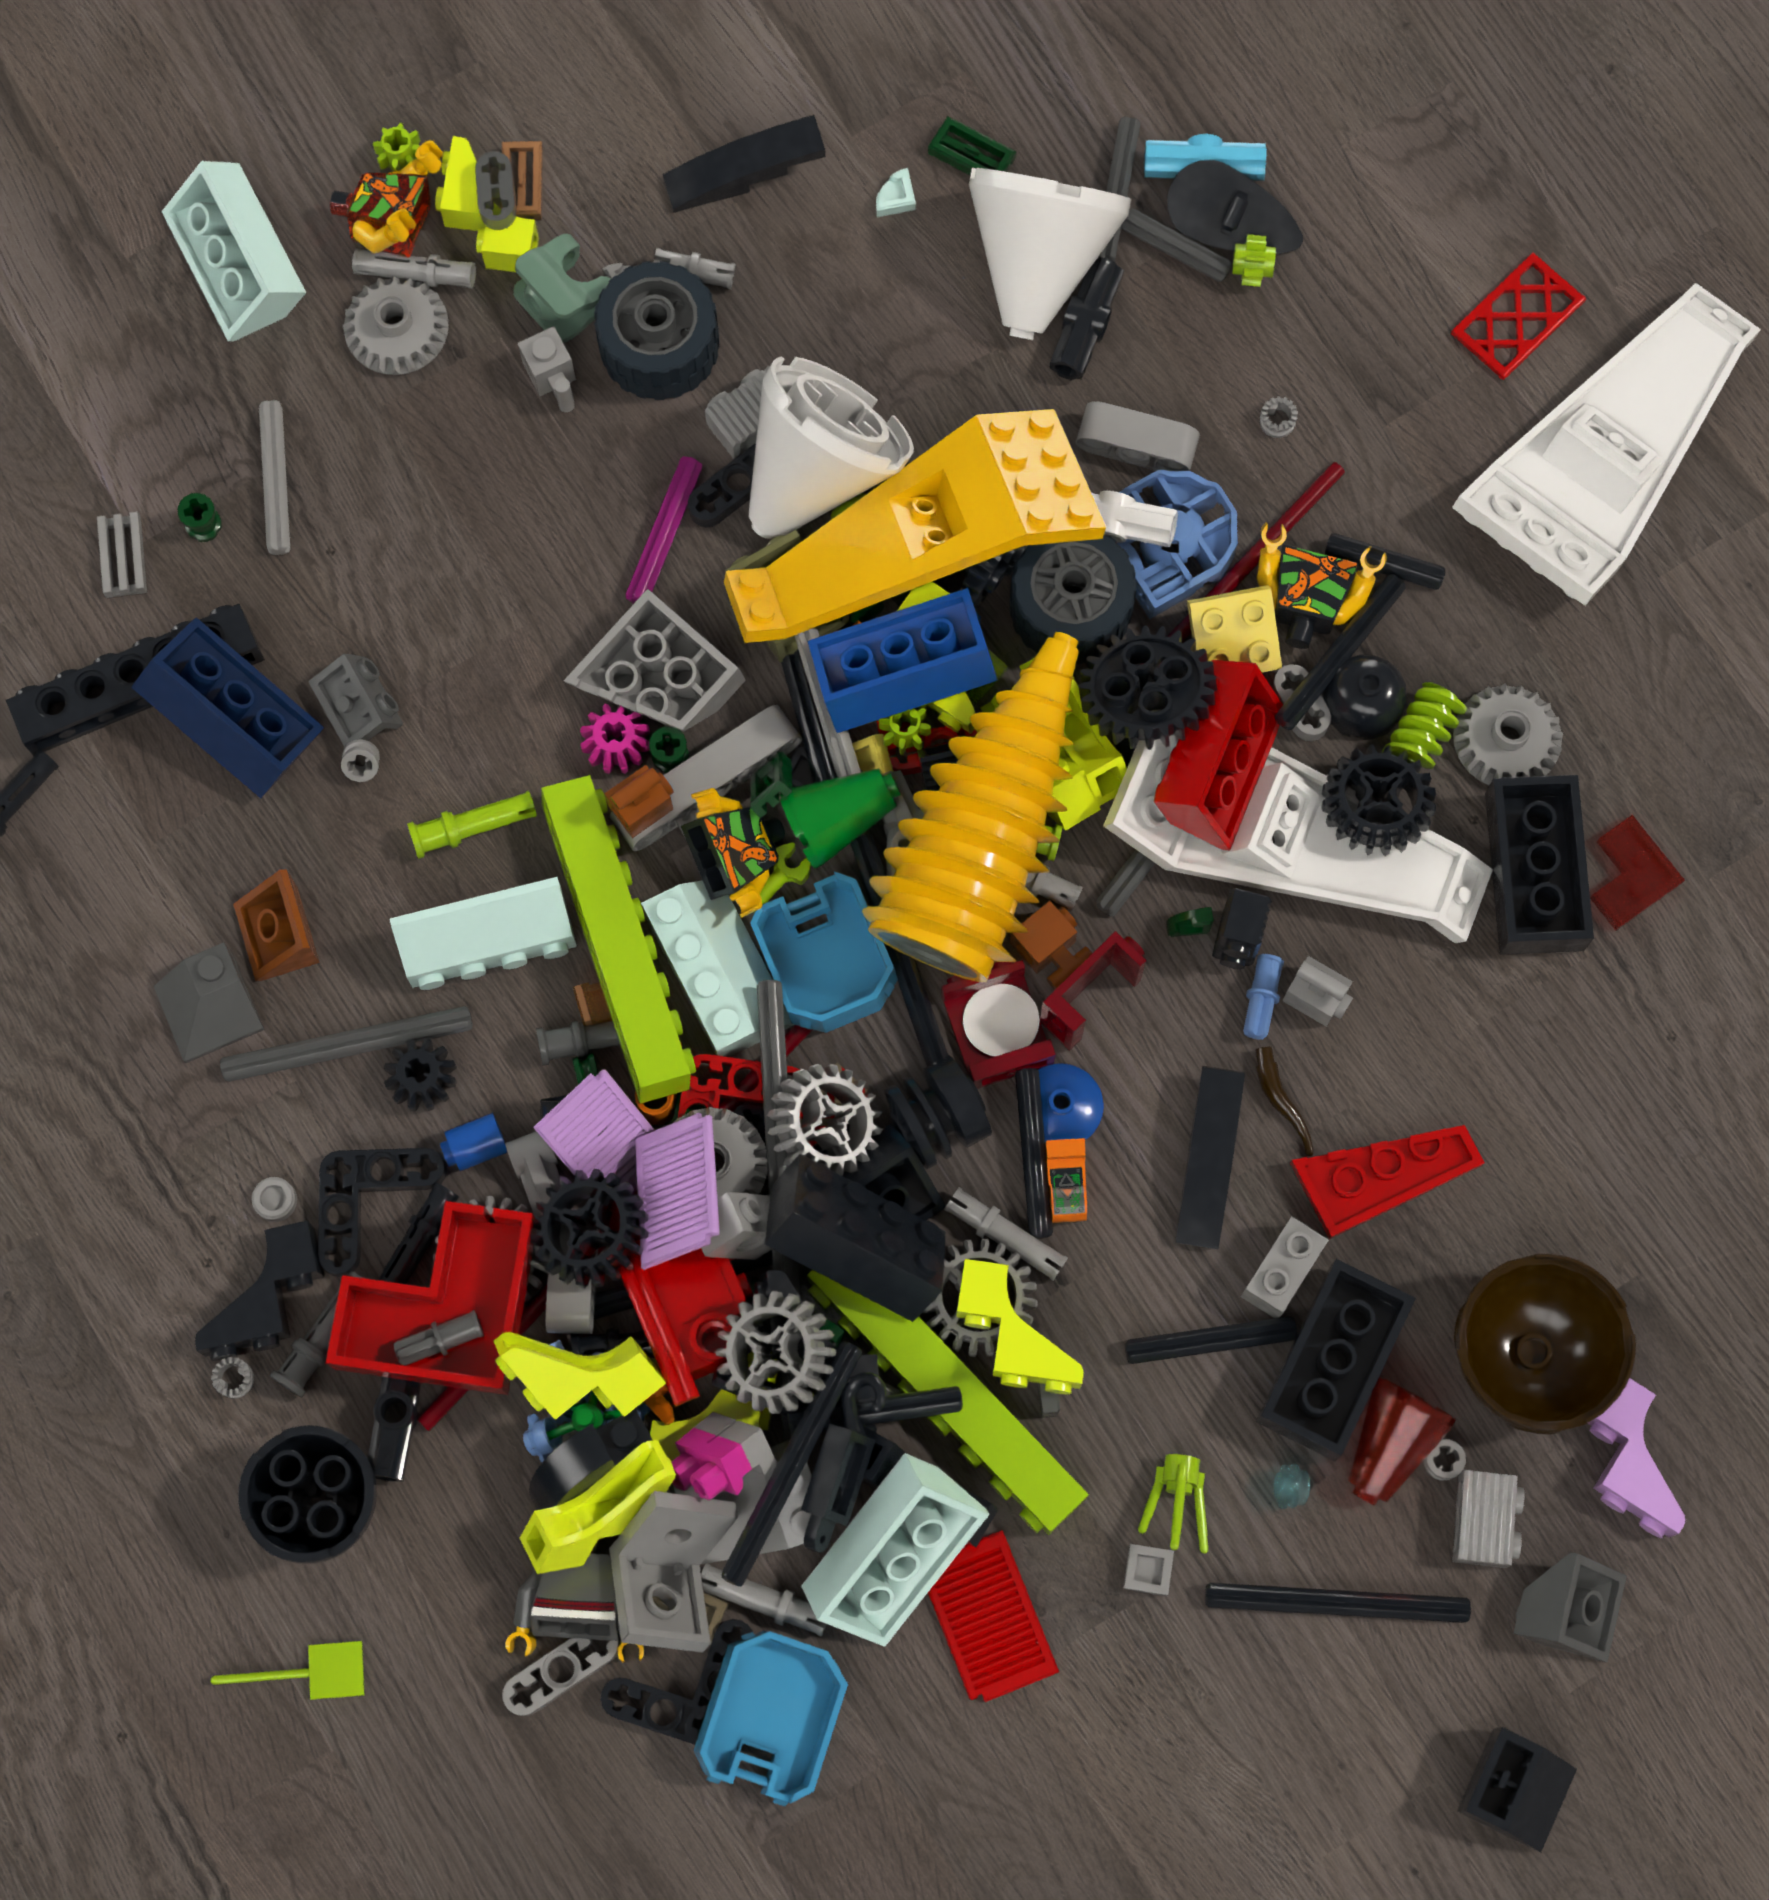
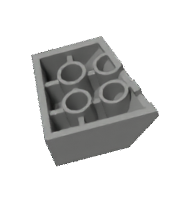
(658, 667)

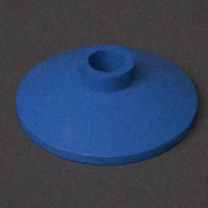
(1085, 1100)

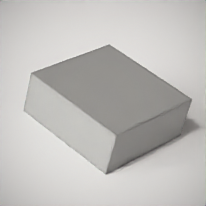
(1148, 1570)

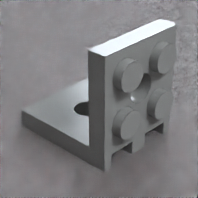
(662, 1559)

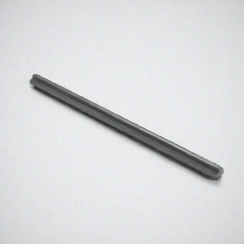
(773, 1074)

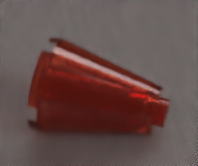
(1394, 1440)

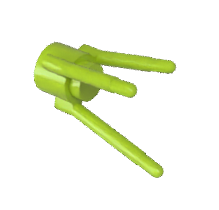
(1181, 1477)

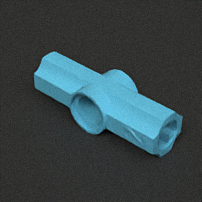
(1168, 158)

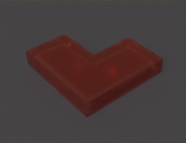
(1644, 877)

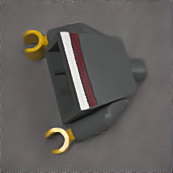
(569, 1605)

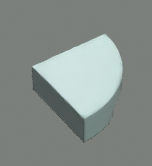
(896, 195)

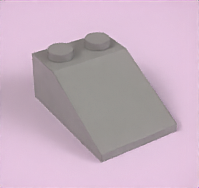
(789, 1526)

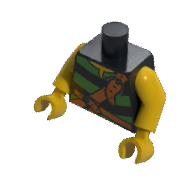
(1312, 588)
(732, 848)

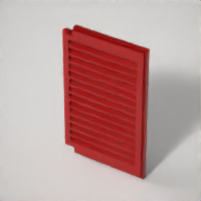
(991, 1621)

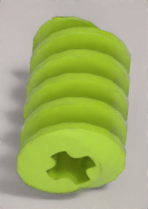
(1426, 724)

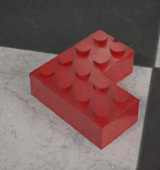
(475, 1269)

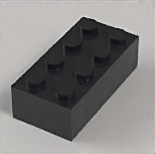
(1539, 864)
(856, 1237)
(1336, 1360)

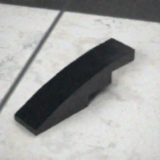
(743, 162)
(1210, 1157)

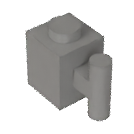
(549, 366)
(1319, 992)

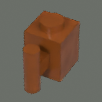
(640, 800)
(1047, 941)

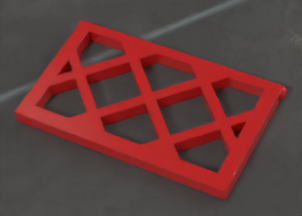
(1524, 347)

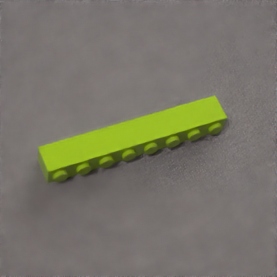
(616, 939)
(983, 1425)

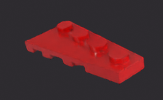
(1373, 1179)

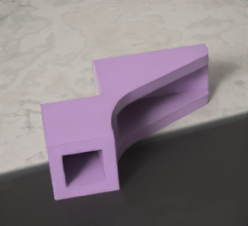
(1631, 1476)

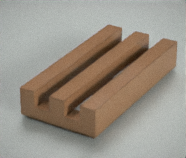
(522, 147)

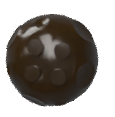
(1545, 1343)

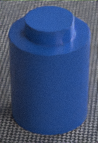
(473, 1143)

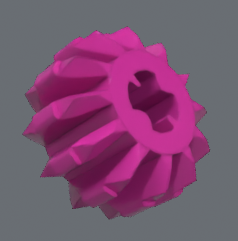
(615, 752)

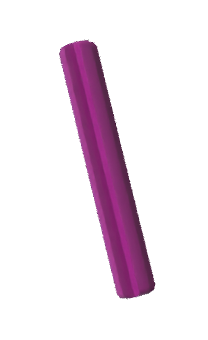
(664, 528)

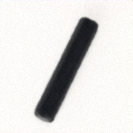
(1399, 564)

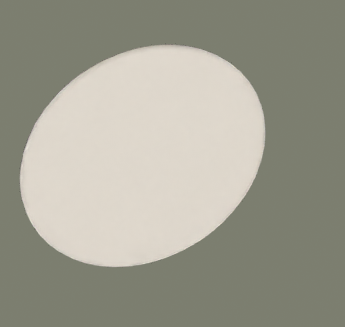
(1001, 1019)

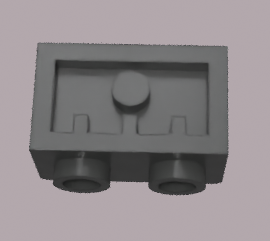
(355, 698)

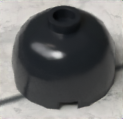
(1366, 697)

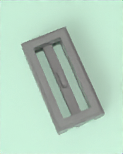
(118, 523)

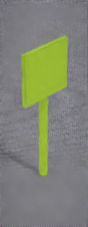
(333, 1671)

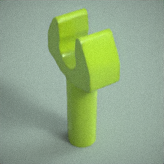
(784, 874)

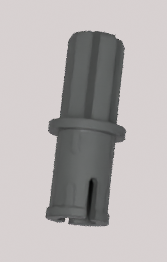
(438, 1338)

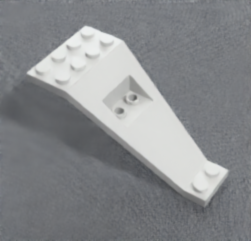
(1598, 463)
(1424, 883)

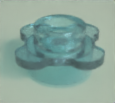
(1291, 1486)

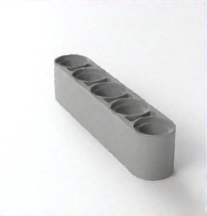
(720, 766)

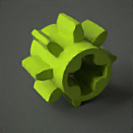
(396, 147)
(1253, 260)
(905, 739)

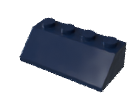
(227, 707)

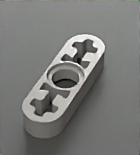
(538, 1697)

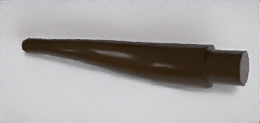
(1272, 1087)

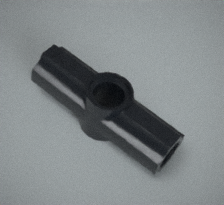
(1086, 319)
(392, 1441)

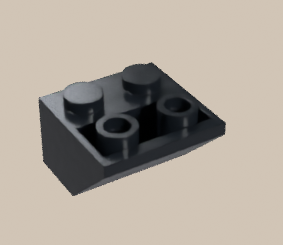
(1517, 1788)

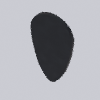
(1224, 205)

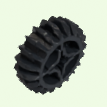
(1397, 825)
(600, 1194)

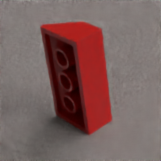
(1220, 764)

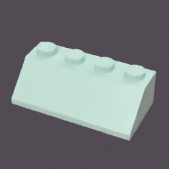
(232, 249)
(484, 933)
(711, 962)
(893, 1551)

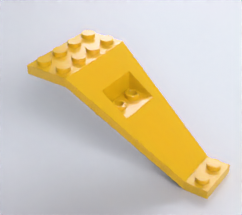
(961, 502)

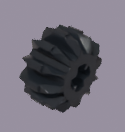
(408, 1087)

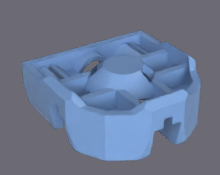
(1213, 545)

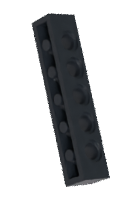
(118, 701)

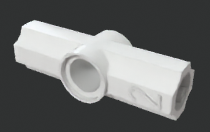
(1136, 520)

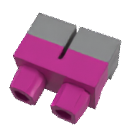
(719, 1455)

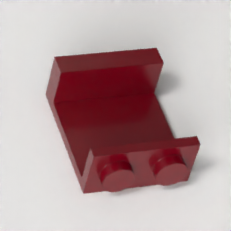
(1056, 1011)
(981, 1067)

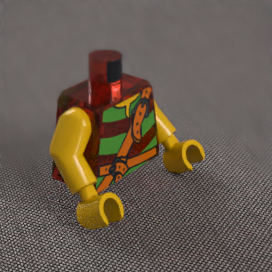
(390, 206)

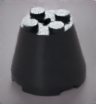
(286, 1476)

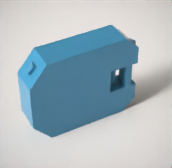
(830, 970)
(777, 1700)

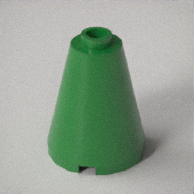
(838, 811)

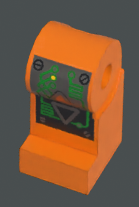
(1067, 1179)

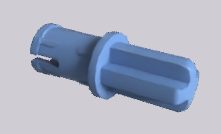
(1263, 996)

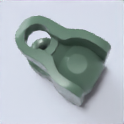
(551, 294)

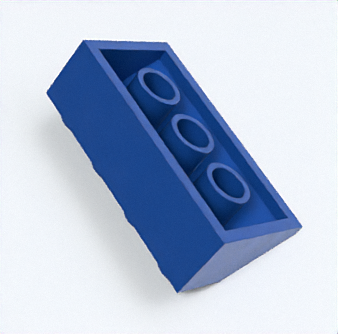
(902, 660)

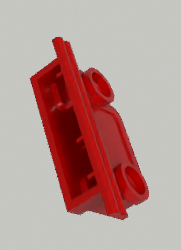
(683, 1311)

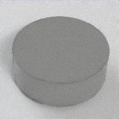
(274, 1199)

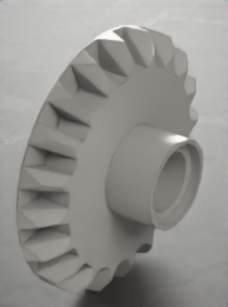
(399, 346)
(1492, 755)
(741, 1150)

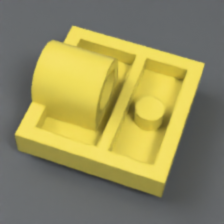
(1237, 627)

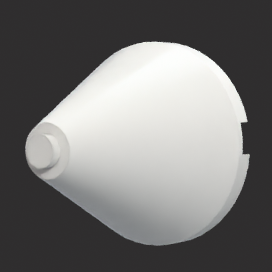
(1040, 241)
(817, 446)

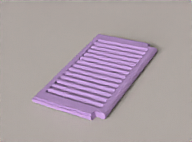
(582, 1115)
(677, 1188)

